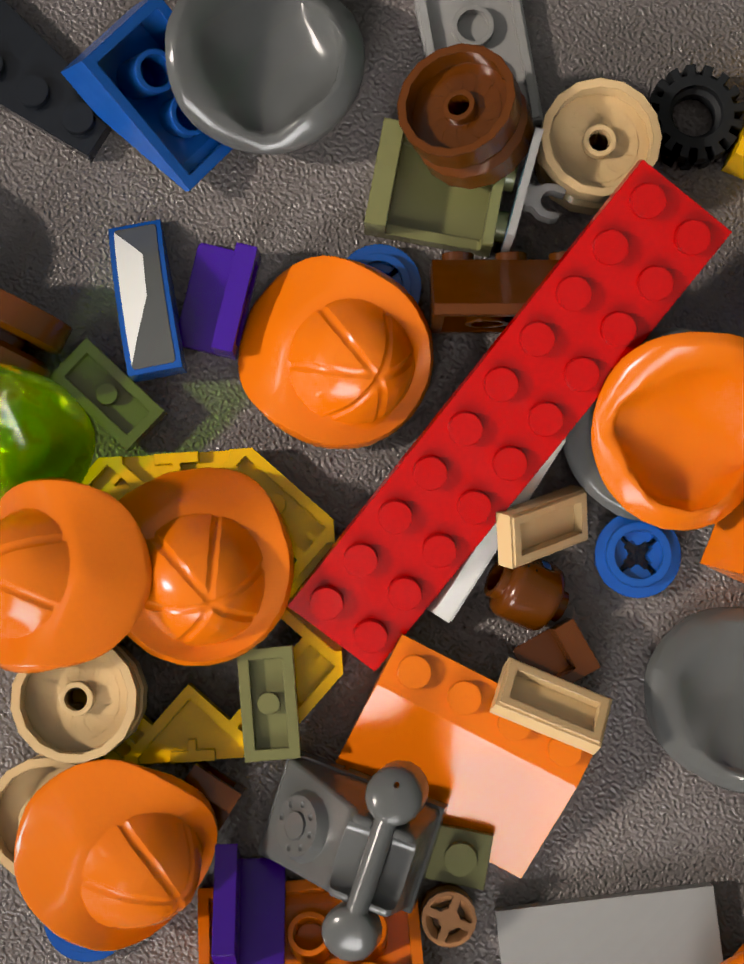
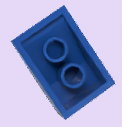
(130, 90)

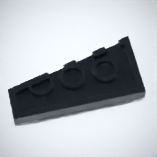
(39, 92)

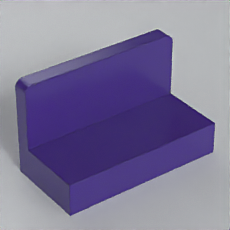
(219, 299)
(247, 909)

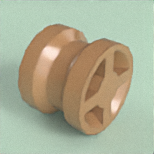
(445, 925)

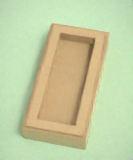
(542, 526)
(551, 706)

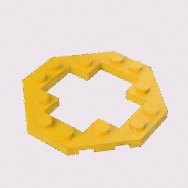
(192, 724)

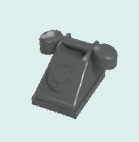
(356, 841)

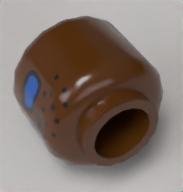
(527, 594)

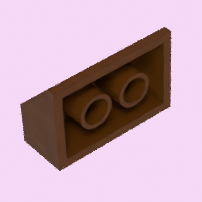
(482, 293)

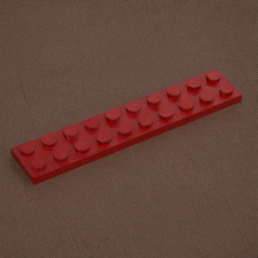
(509, 414)

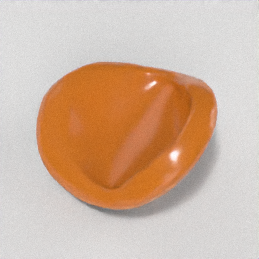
(336, 353)
(674, 430)
(215, 562)
(68, 574)
(112, 852)

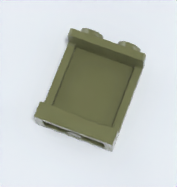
(422, 210)

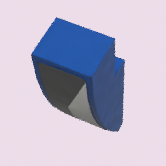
(146, 301)

